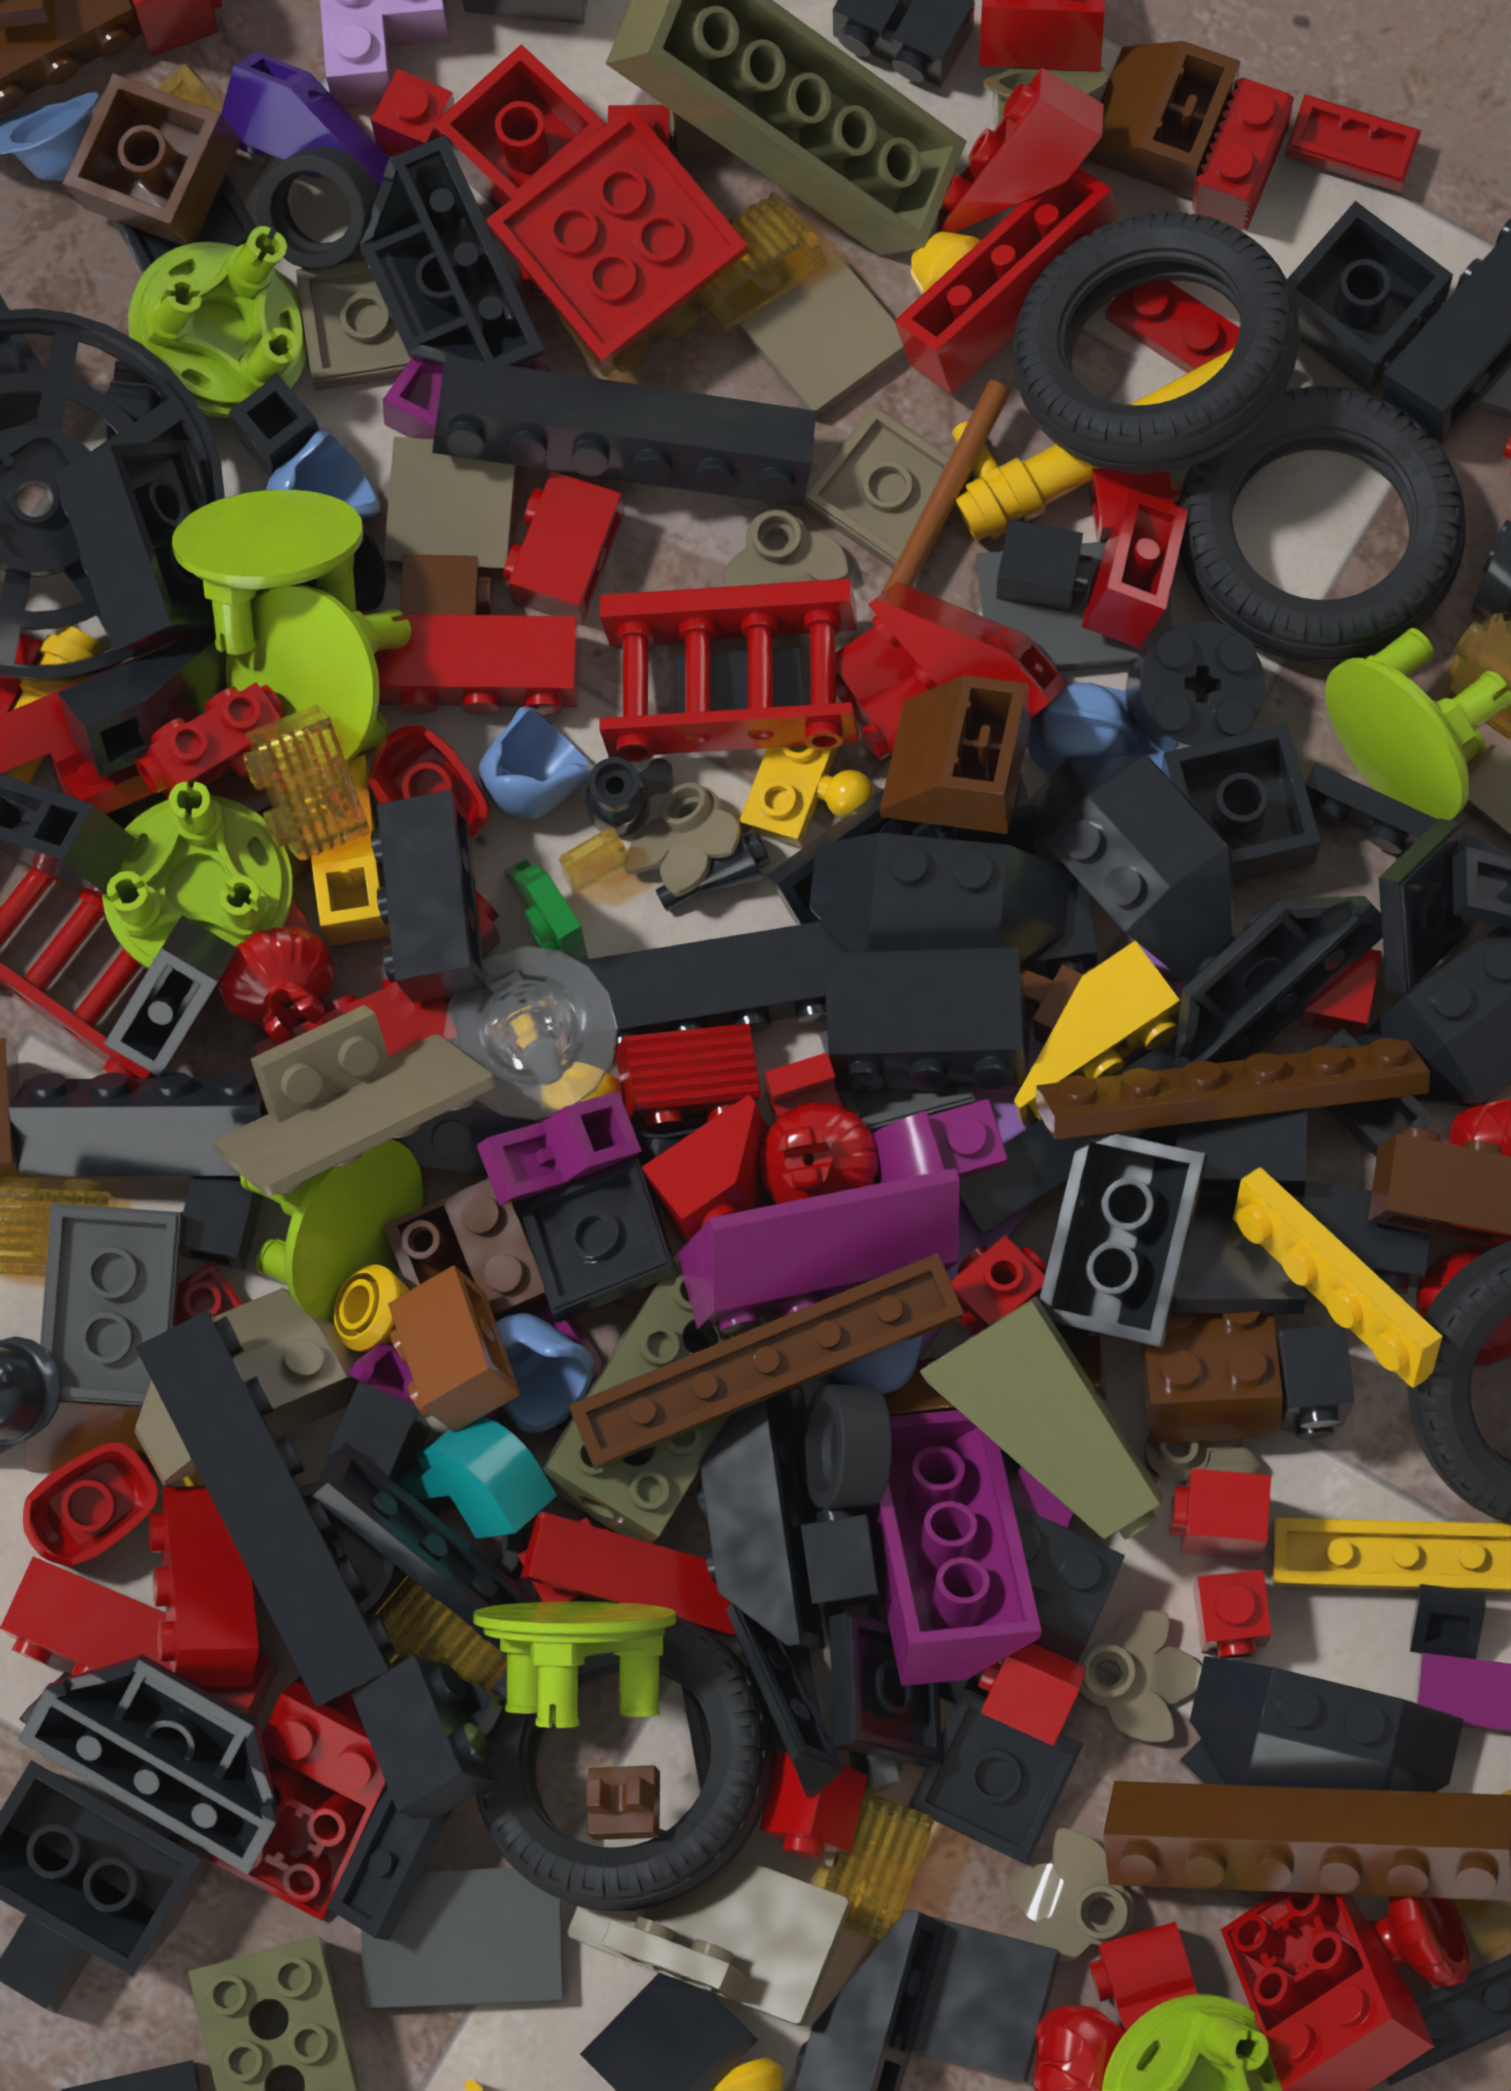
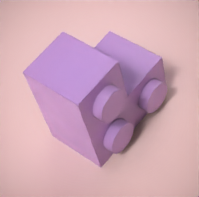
(359, 41)

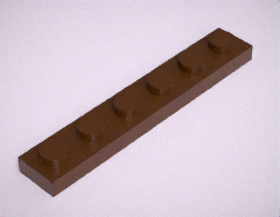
(1231, 1089)
(766, 1361)

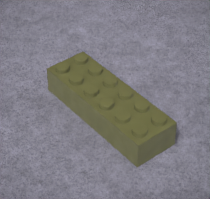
(795, 112)

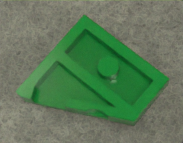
(547, 912)

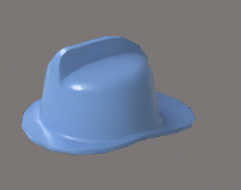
(48, 135)
(1087, 723)

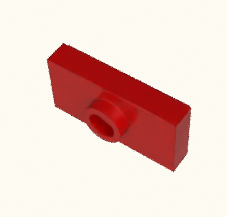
(1352, 143)

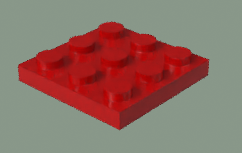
(617, 235)

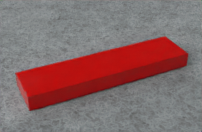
(623, 1571)

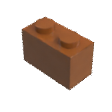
(452, 1350)

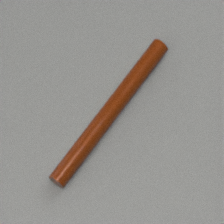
(949, 484)

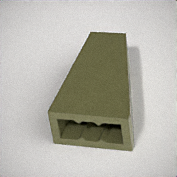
(1044, 1412)

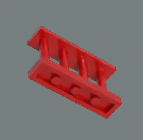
(729, 612)
(33, 985)

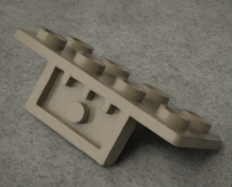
(341, 1095)
(737, 1936)

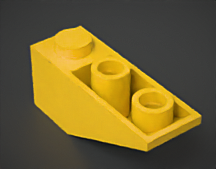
(349, 877)
(1105, 1020)

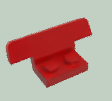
(43, 730)

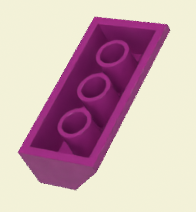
(816, 1248)
(950, 1552)

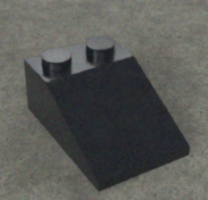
(1069, 1587)

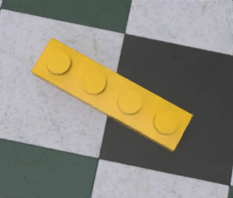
(1336, 1278)
(1391, 1554)

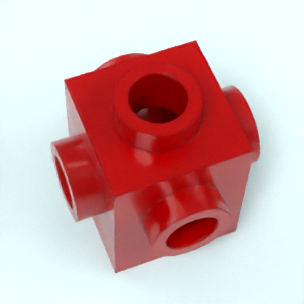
(996, 1282)

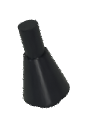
(727, 872)

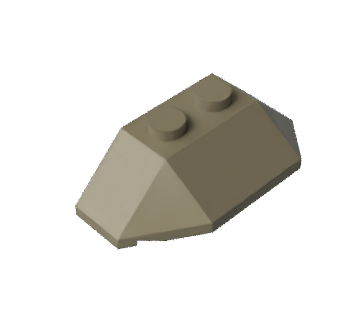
(295, 1359)

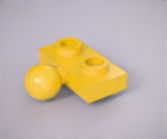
(790, 788)

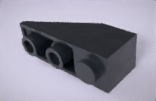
(122, 708)

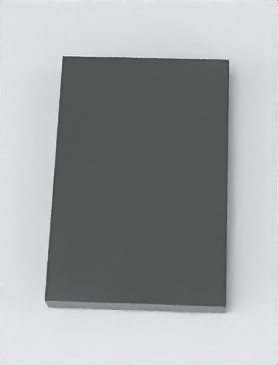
(1060, 631)
(106, 1293)
(467, 1944)

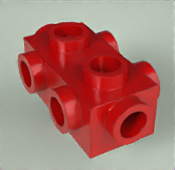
(210, 742)

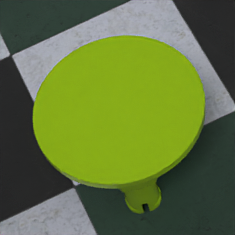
(221, 319)
(267, 544)
(322, 656)
(1402, 737)
(201, 862)
(340, 1225)
(553, 1638)
(1193, 2046)

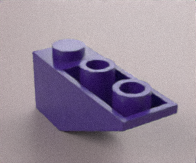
(288, 110)

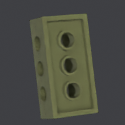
(643, 1497)
(316, 2039)

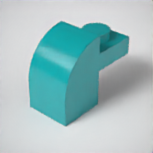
(485, 1474)

